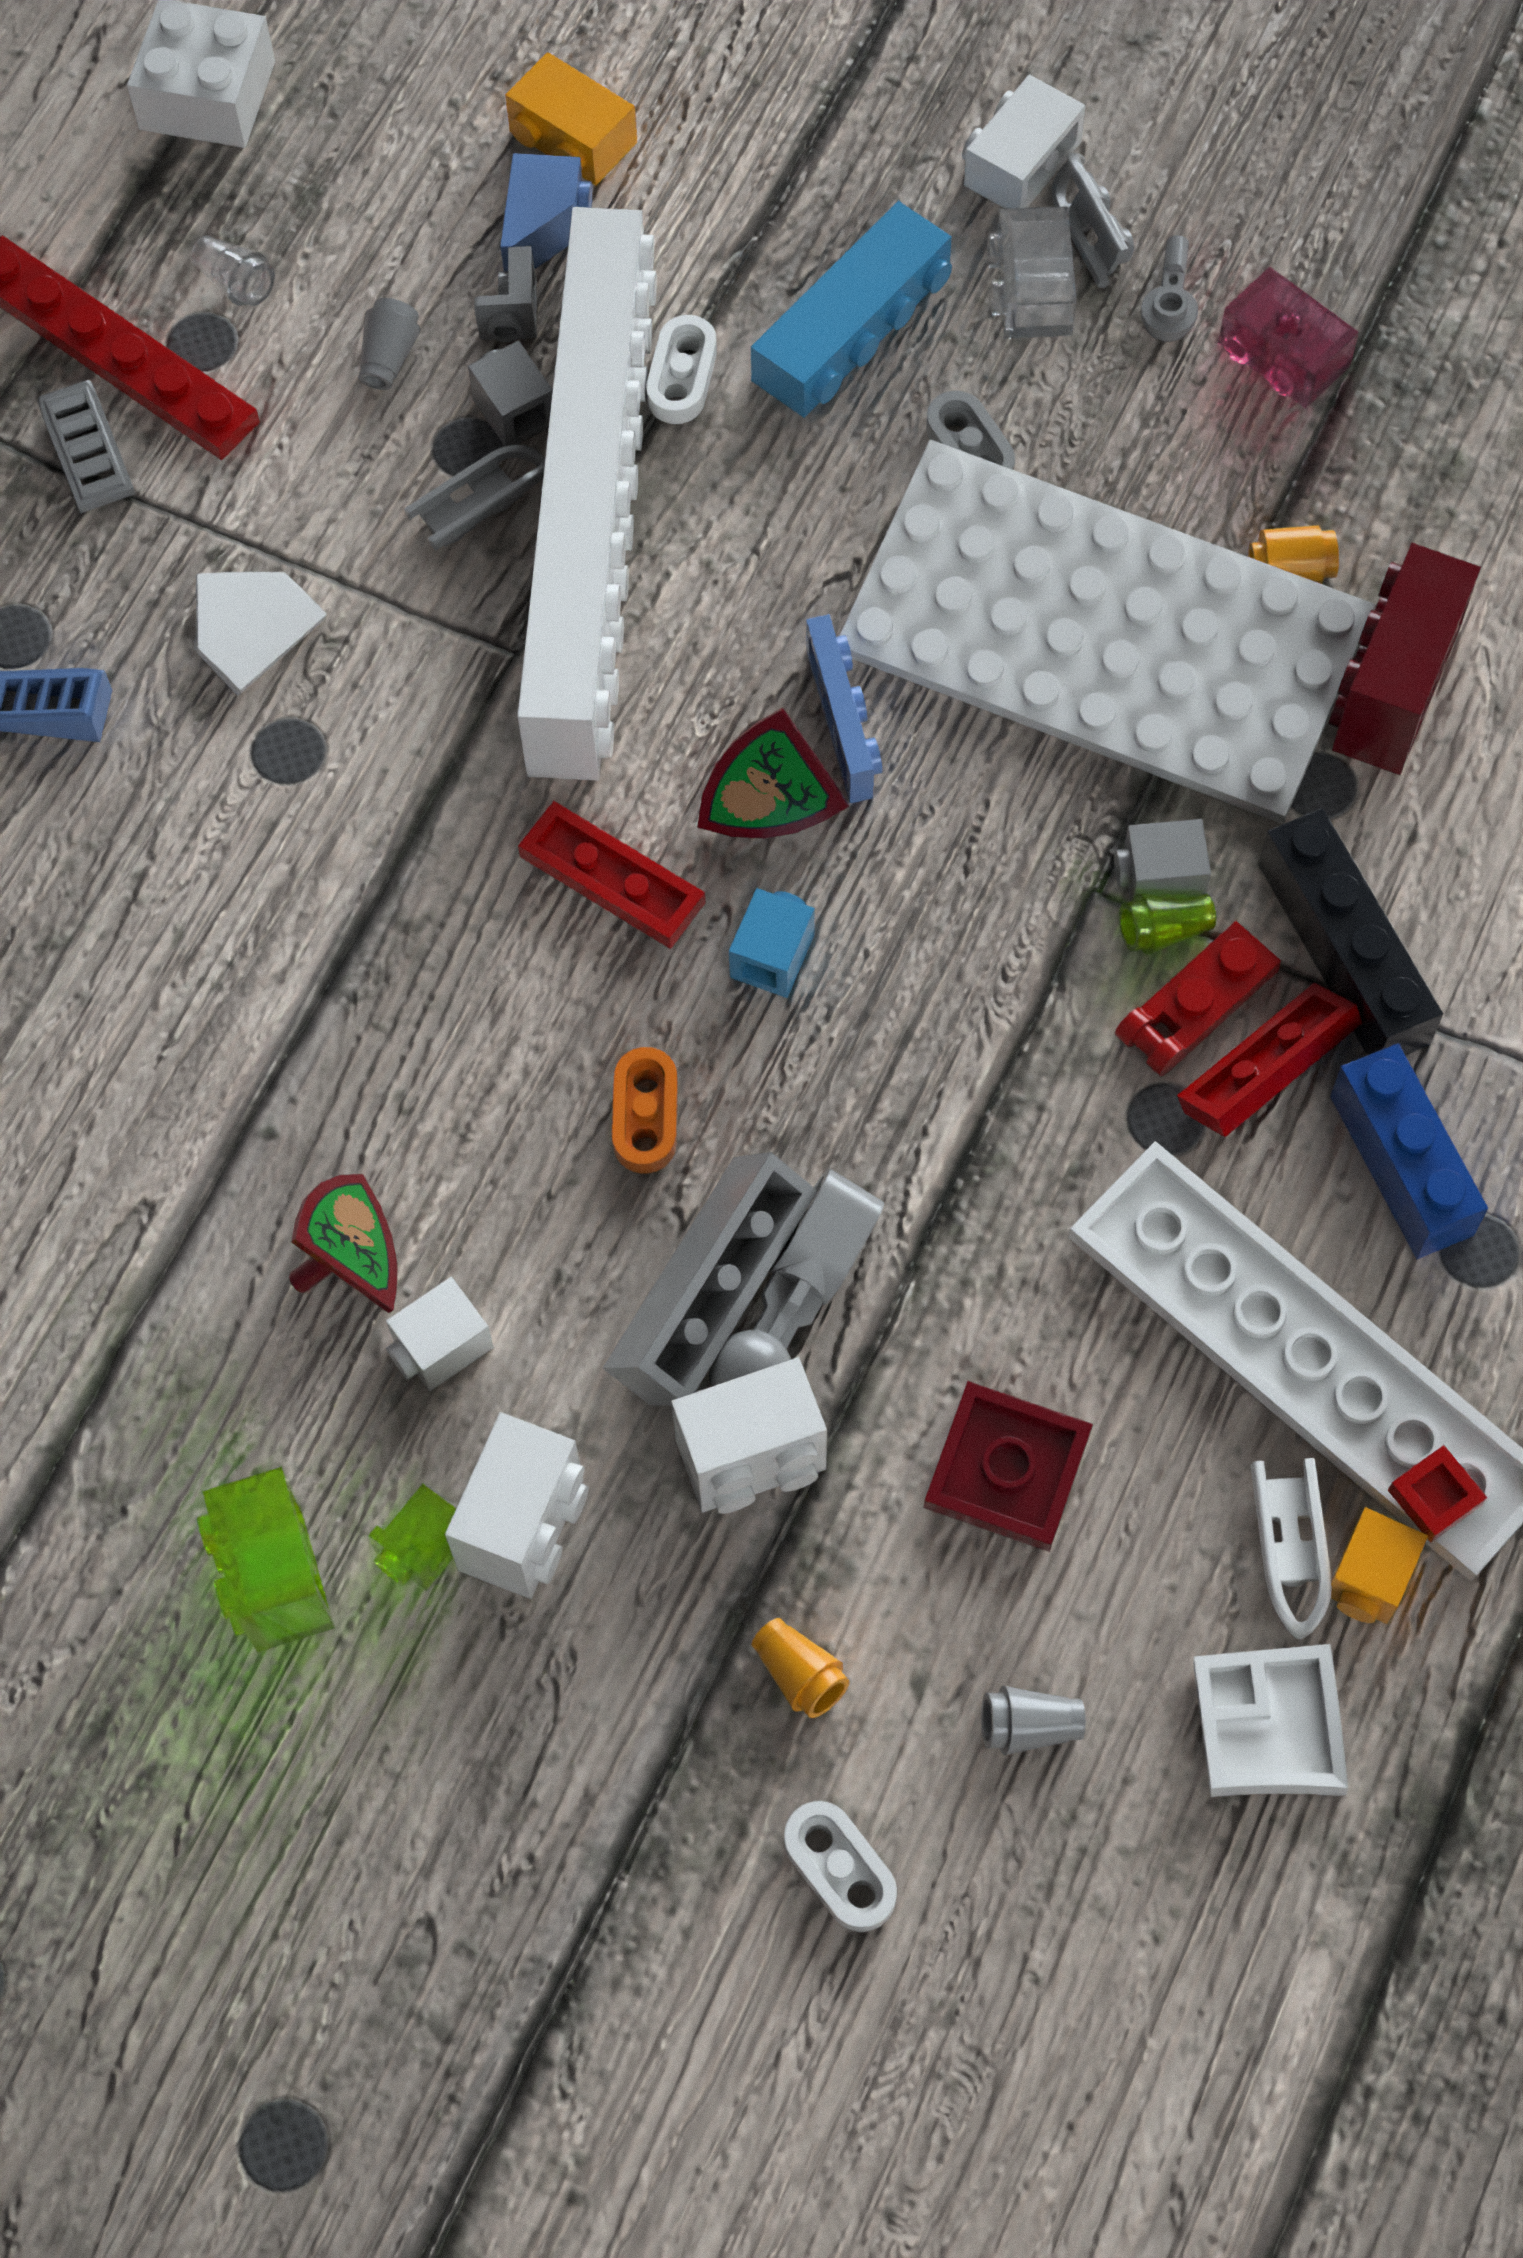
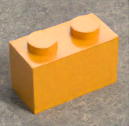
(571, 117)

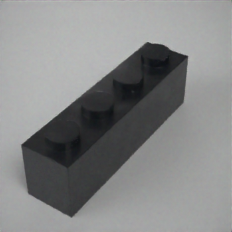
(1348, 934)

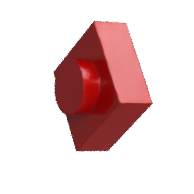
(1437, 1493)

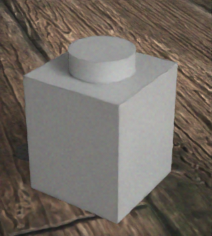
(511, 393)
(1164, 859)

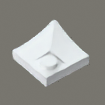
(1271, 1722)

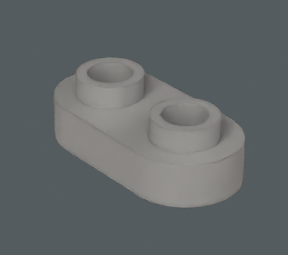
(979, 433)

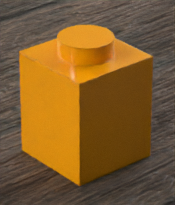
(1376, 1567)

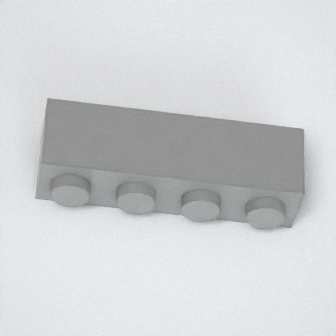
(710, 1279)

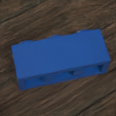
(1408, 1151)

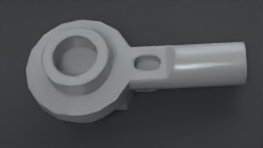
(1169, 309)

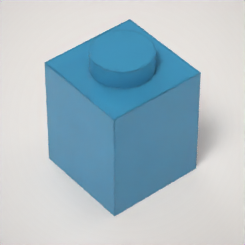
(772, 941)

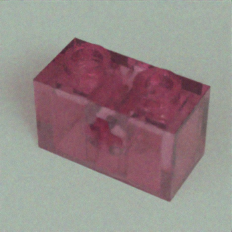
(1287, 337)

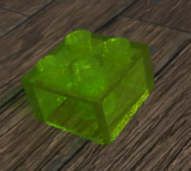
(267, 1560)

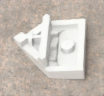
(250, 622)

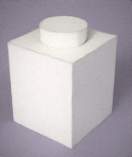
(438, 1335)

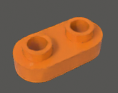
(642, 1113)

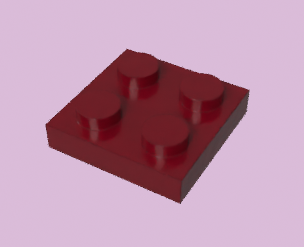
(1008, 1466)

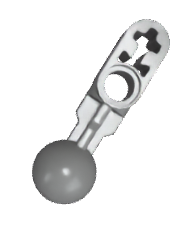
(803, 1275)

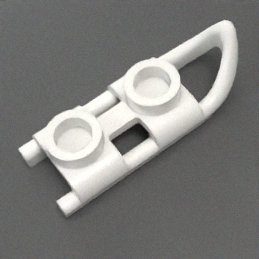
(1292, 1560)

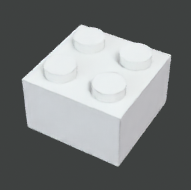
(201, 72)
(751, 1436)
(517, 1506)

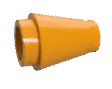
(801, 1669)

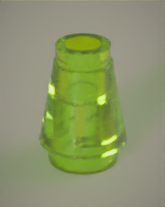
(1163, 920)

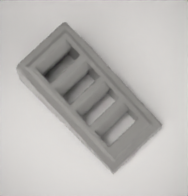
(74, 412)

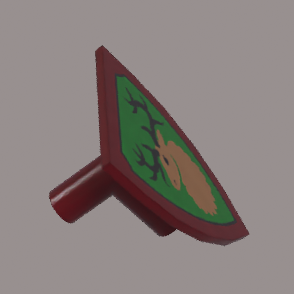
(768, 784)
(346, 1236)

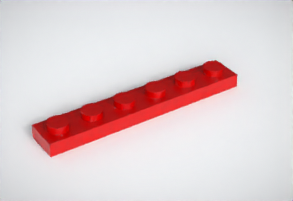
(122, 353)

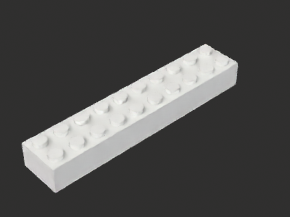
(587, 497)

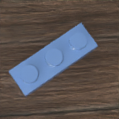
(843, 708)

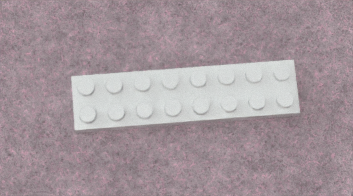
(1299, 1346)

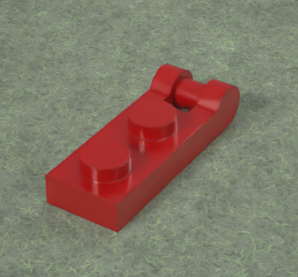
(1199, 998)

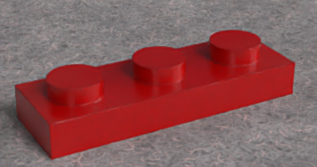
(612, 874)
(1269, 1059)

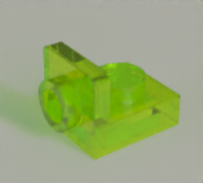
(415, 1540)

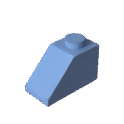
(541, 204)

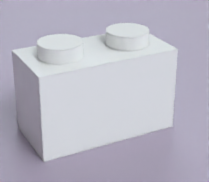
(1023, 144)

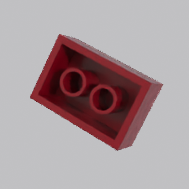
(1401, 657)

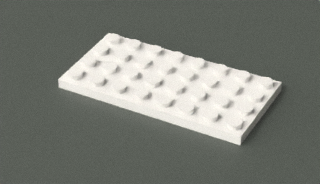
(1106, 630)

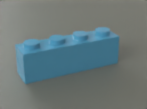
(851, 309)

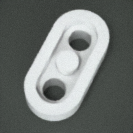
(681, 374)
(841, 1867)

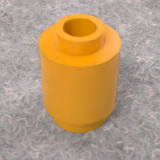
(1299, 551)

